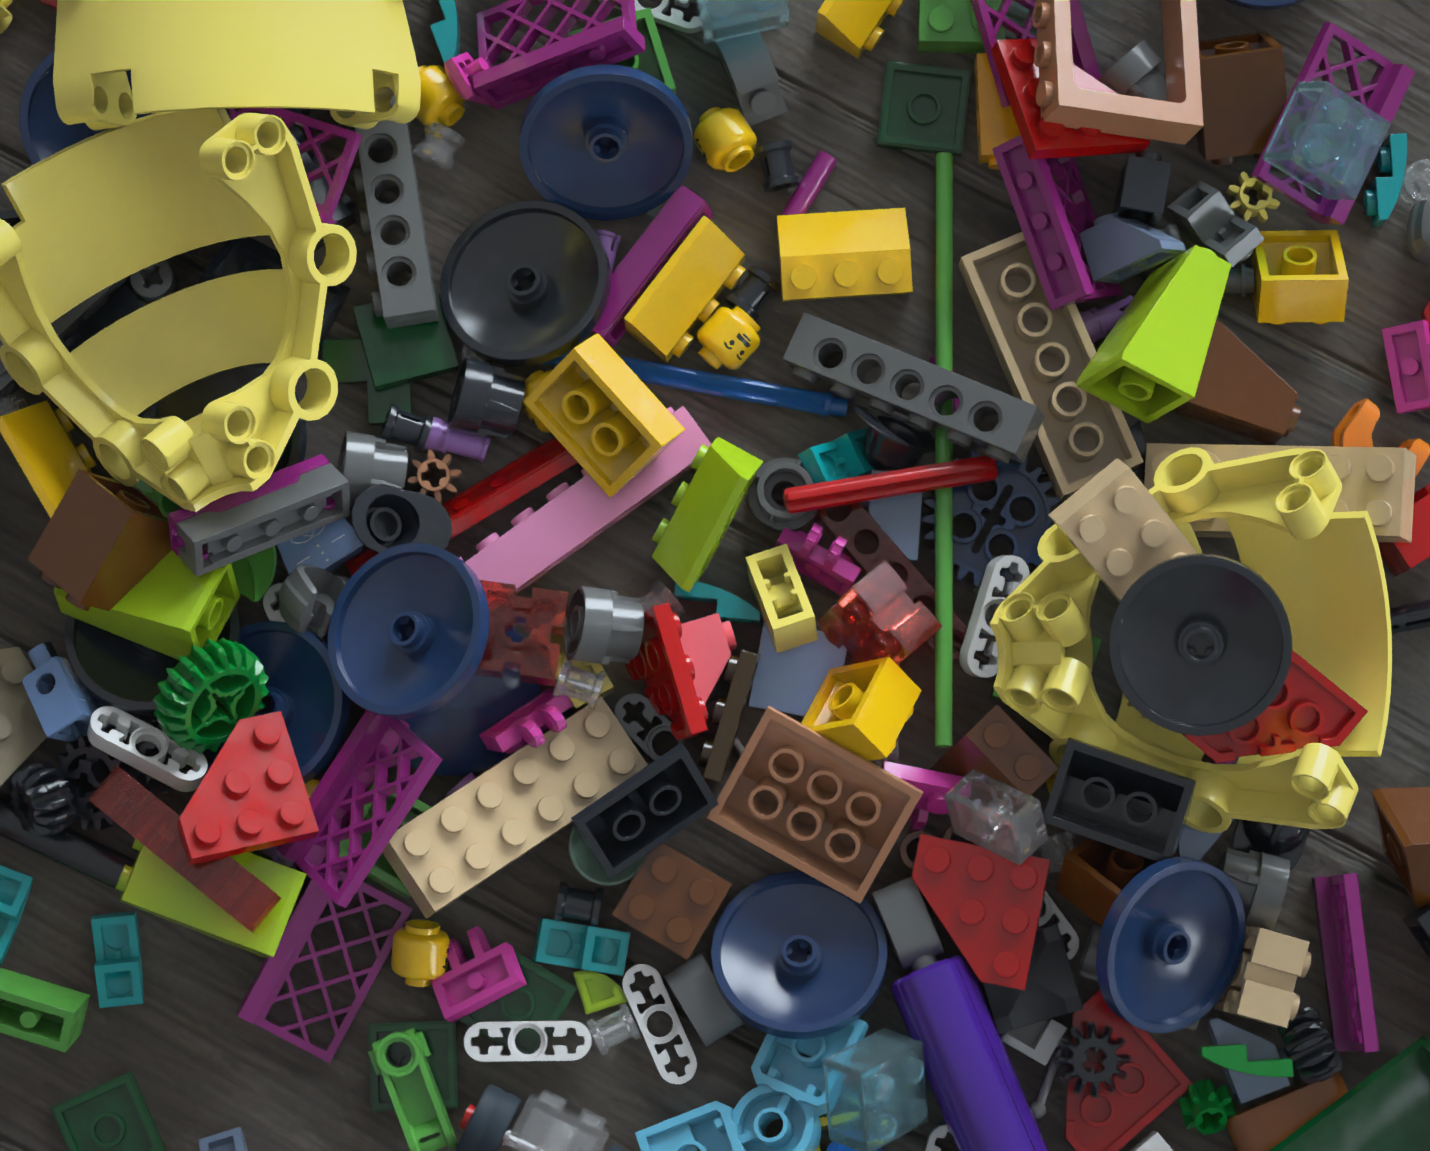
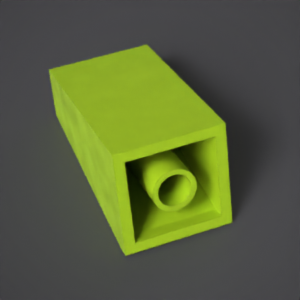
(1161, 339)
(167, 608)
(165, 893)

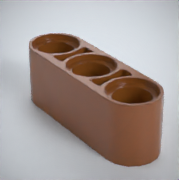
(1274, 1119)

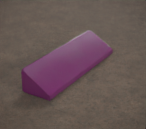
(648, 258)

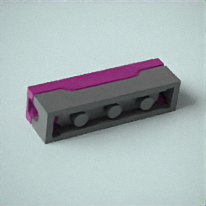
(252, 521)

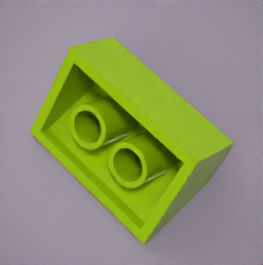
(704, 511)

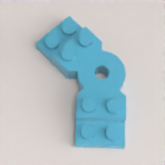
(788, 1089)

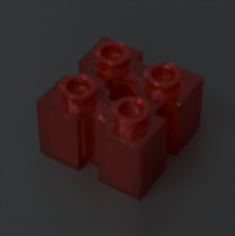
(540, 615)
(879, 619)

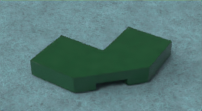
(350, 367)

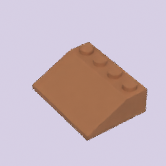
(815, 804)

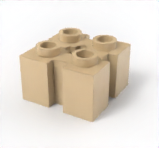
(1267, 978)

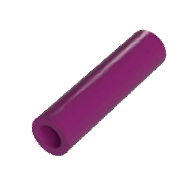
(810, 184)

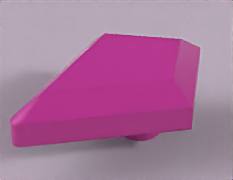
(461, 71)

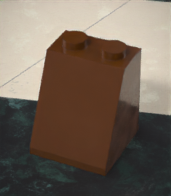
(1240, 95)
(1241, 392)
(101, 541)
(999, 751)
(1405, 836)

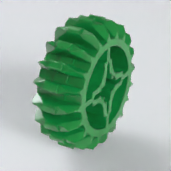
(210, 694)

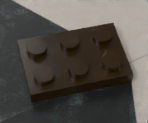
(729, 714)

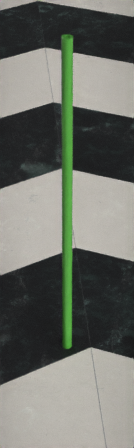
(944, 453)

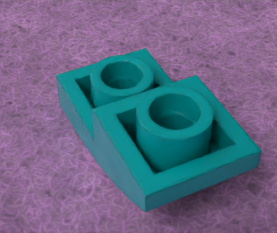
(1384, 191)

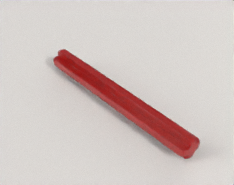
(889, 484)

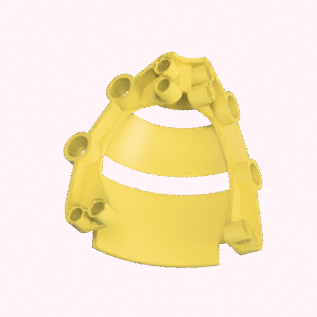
(234, 56)
(136, 201)
(1337, 610)

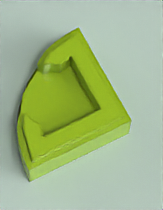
(598, 991)

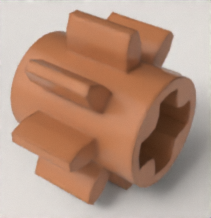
(445, 483)

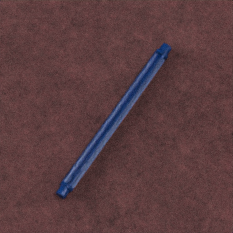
(732, 387)

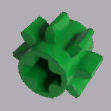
(1206, 1107)

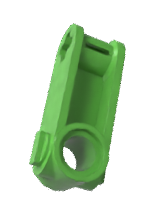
(414, 1092)

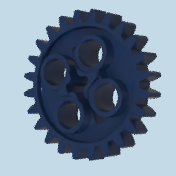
(1021, 535)

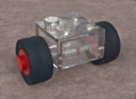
(540, 1127)

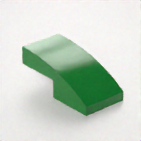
(1235, 1058)

